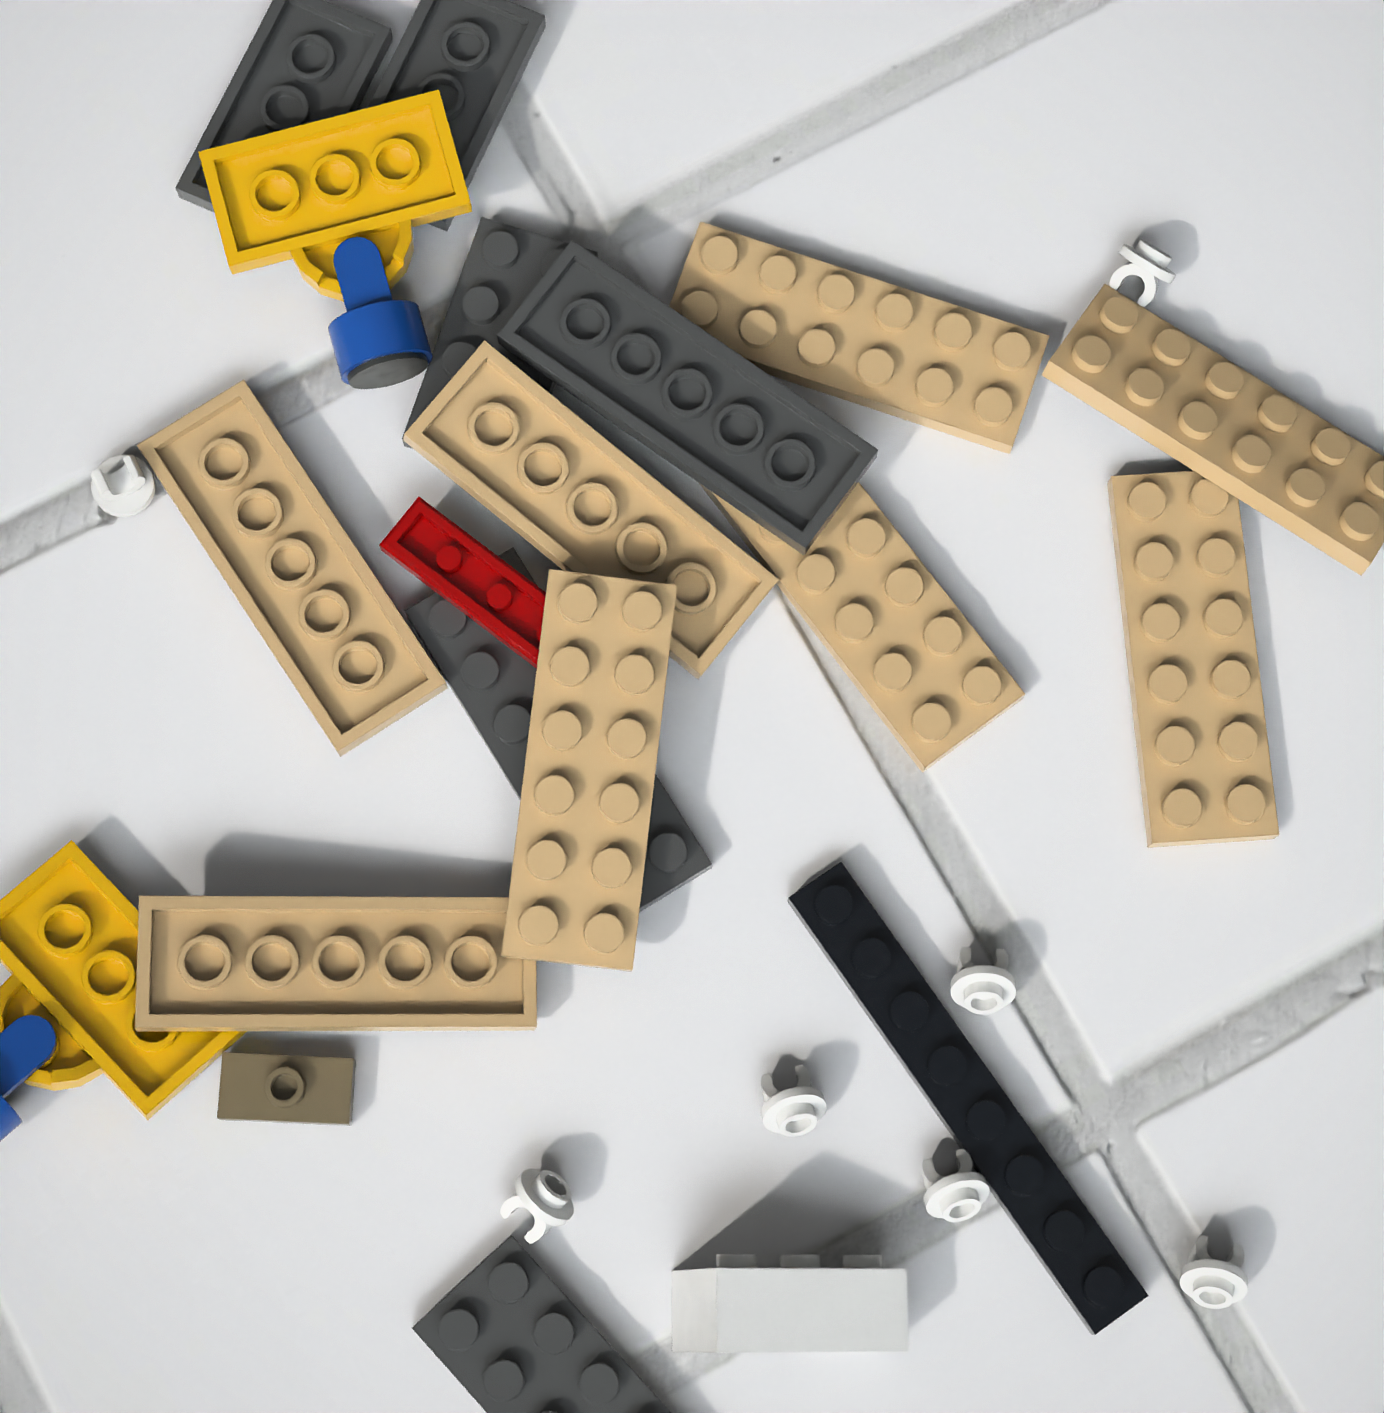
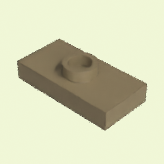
(286, 1089)

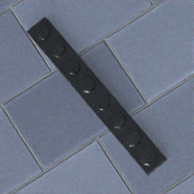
(967, 1099)

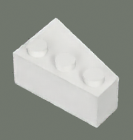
(790, 1306)

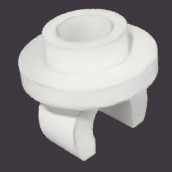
(1146, 263)
(123, 485)
(983, 987)
(793, 1109)
(955, 1195)
(545, 1197)
(1214, 1281)

